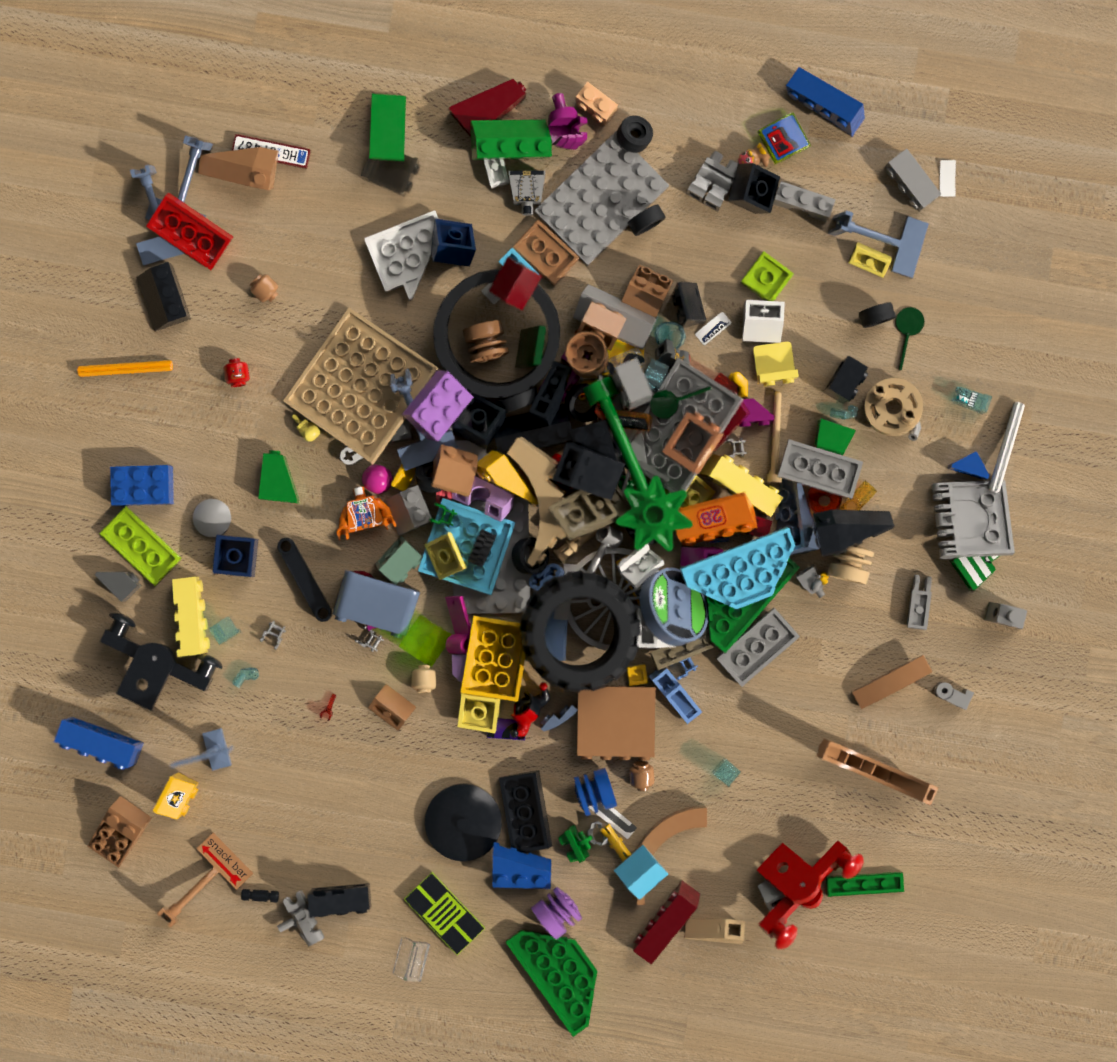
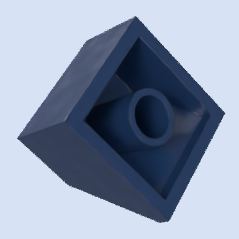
(453, 242)

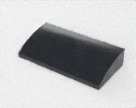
(525, 811)

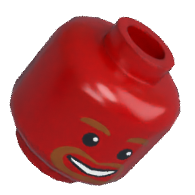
(236, 373)

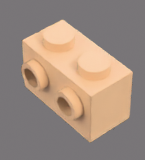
(596, 103)

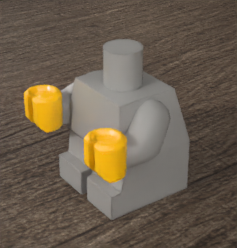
(812, 581)

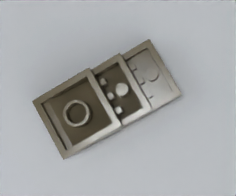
(588, 512)

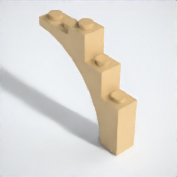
(539, 469)

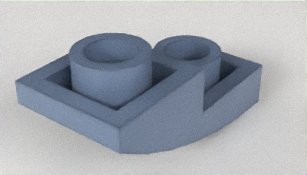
(553, 721)

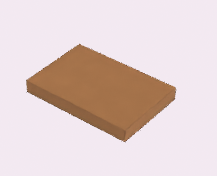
(546, 252)

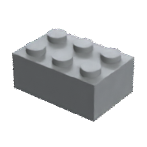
(632, 385)

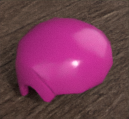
(377, 479)

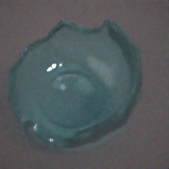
(671, 331)

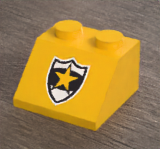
(176, 796)

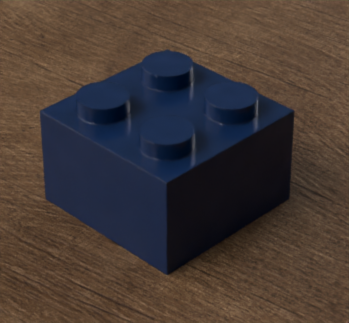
(235, 556)

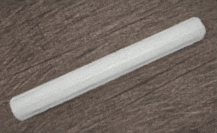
(1006, 447)

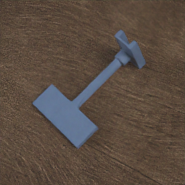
(195, 153)
(907, 247)
(156, 248)
(423, 450)
(215, 750)

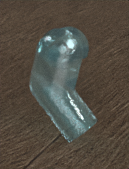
(843, 414)

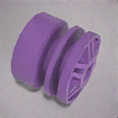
(557, 912)

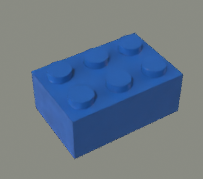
(142, 485)

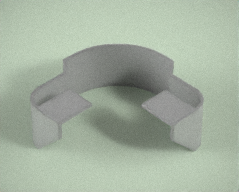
(590, 832)

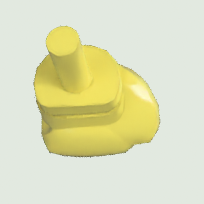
(307, 429)

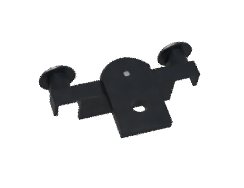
(154, 664)

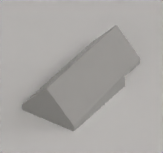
(637, 325)

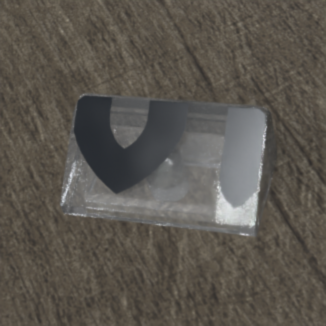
(623, 358)

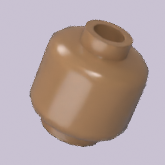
(264, 288)
(641, 775)

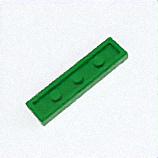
(865, 884)

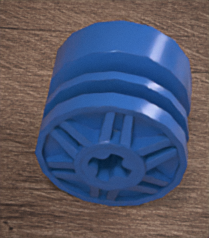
(595, 792)

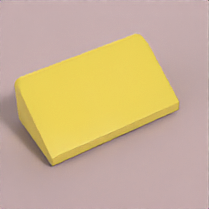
(870, 259)

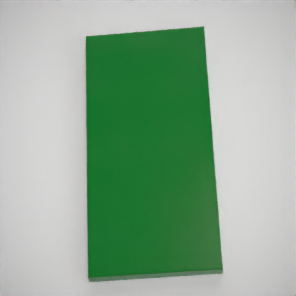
(387, 127)

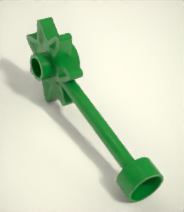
(652, 511)

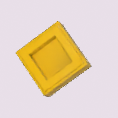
(637, 675)

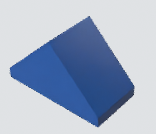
(970, 465)

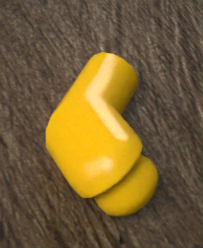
(742, 383)

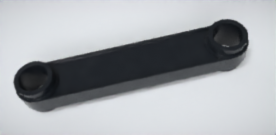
(305, 579)

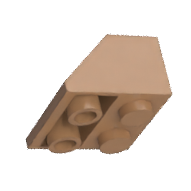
(647, 290)

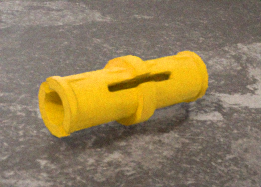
(616, 842)

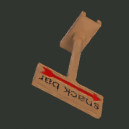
(223, 862)

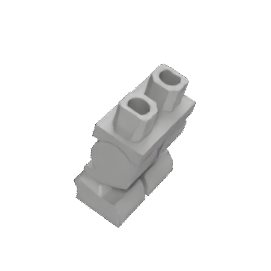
(716, 175)

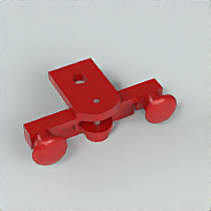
(801, 885)

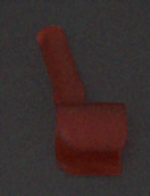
(328, 709)

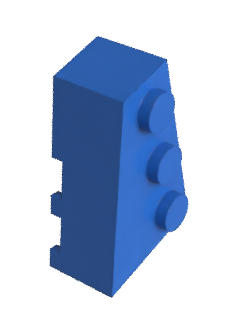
(519, 869)

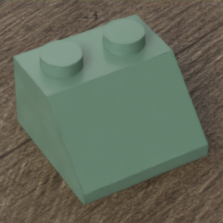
(398, 560)

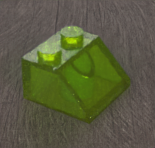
(425, 640)

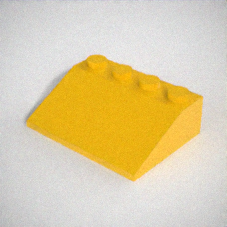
(494, 659)

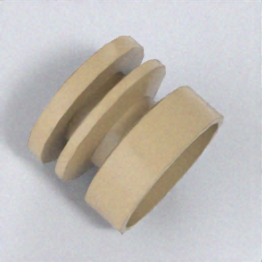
(851, 564)

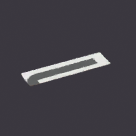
(615, 820)

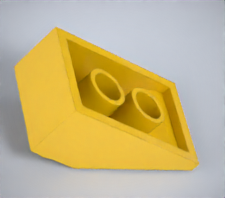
(498, 470)

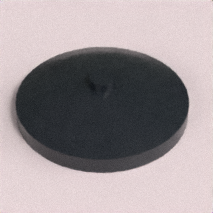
(463, 822)

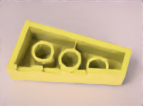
(738, 481)
(190, 616)

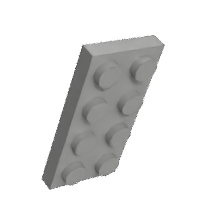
(820, 469)
(758, 647)

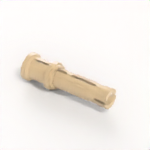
(571, 546)

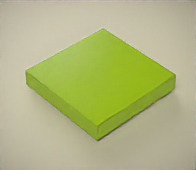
(767, 277)

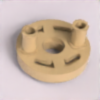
(881, 395)

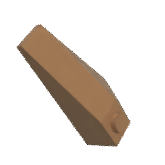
(246, 167)

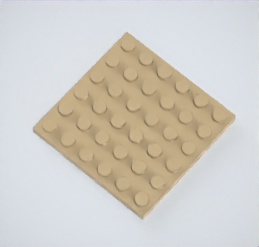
(350, 385)

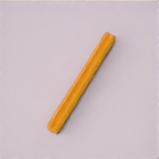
(125, 368)

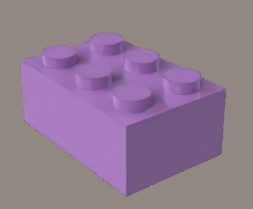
(437, 405)

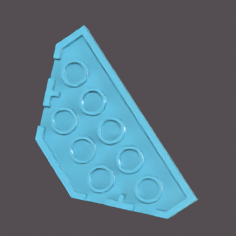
(742, 572)

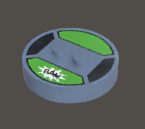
(672, 609)

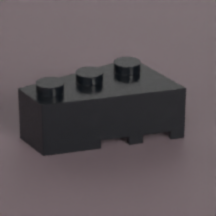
(339, 900)

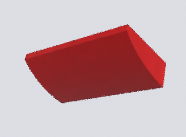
(189, 231)

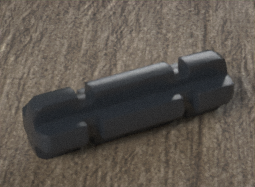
(260, 895)

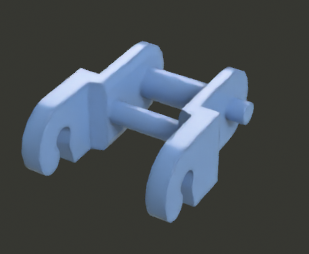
(693, 667)

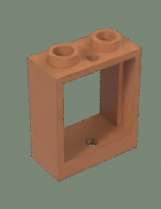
(712, 428)

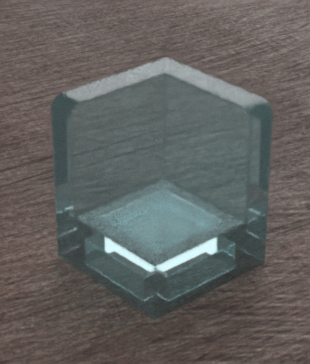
(224, 630)

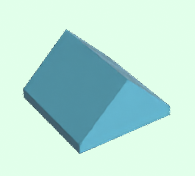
(640, 872)

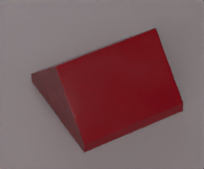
(515, 283)

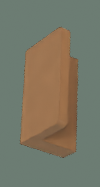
(392, 707)

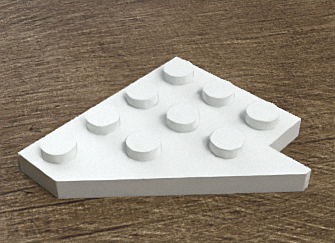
(403, 253)

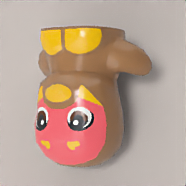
(756, 156)

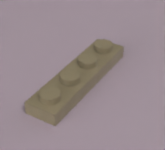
(670, 655)

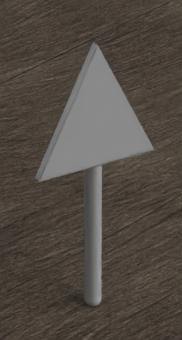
(639, 450)

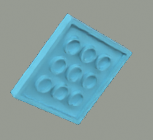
(466, 529)

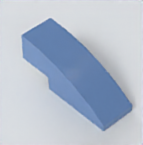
(675, 694)

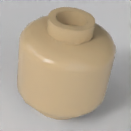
(423, 679)

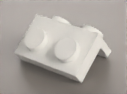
(639, 566)

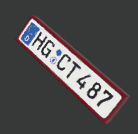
(287, 155)

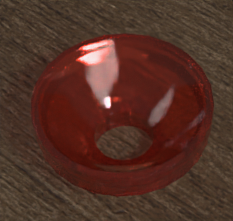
(813, 500)

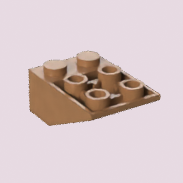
(119, 831)

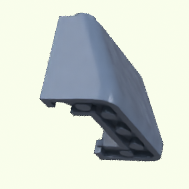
(375, 603)

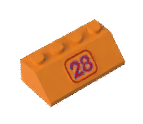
(717, 519)

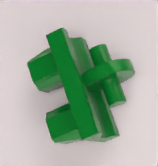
(578, 842)

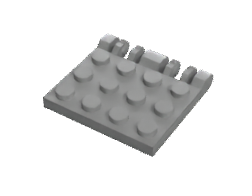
(977, 520)

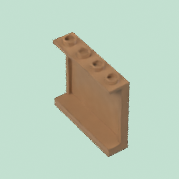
(616, 723)

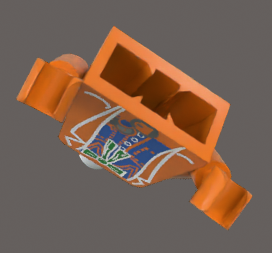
(363, 514)

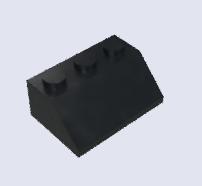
(163, 296)

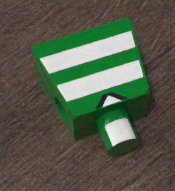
(974, 569)

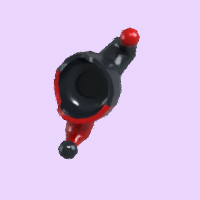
(528, 710)

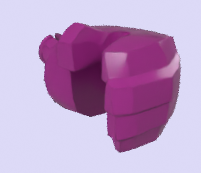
(565, 125)

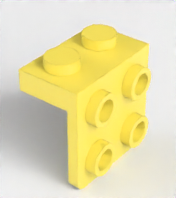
(774, 363)

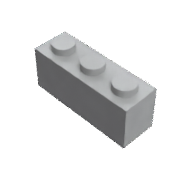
(912, 180)

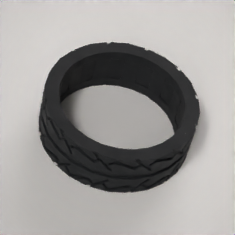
(477, 385)

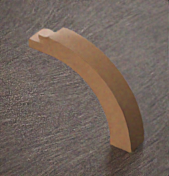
(670, 825)

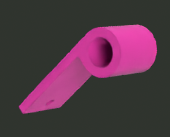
(459, 641)

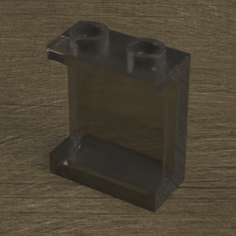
(391, 174)

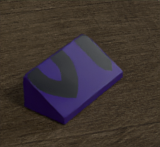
(504, 729)

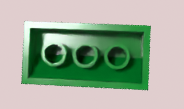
(510, 139)

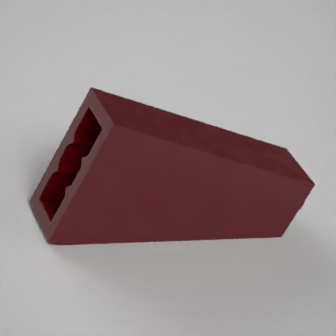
(488, 105)

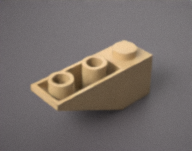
(715, 930)

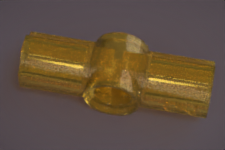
(861, 496)

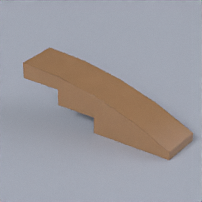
(892, 681)

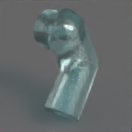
(245, 674)

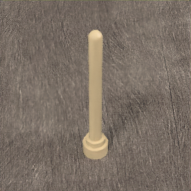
(773, 473)

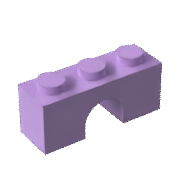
(497, 500)

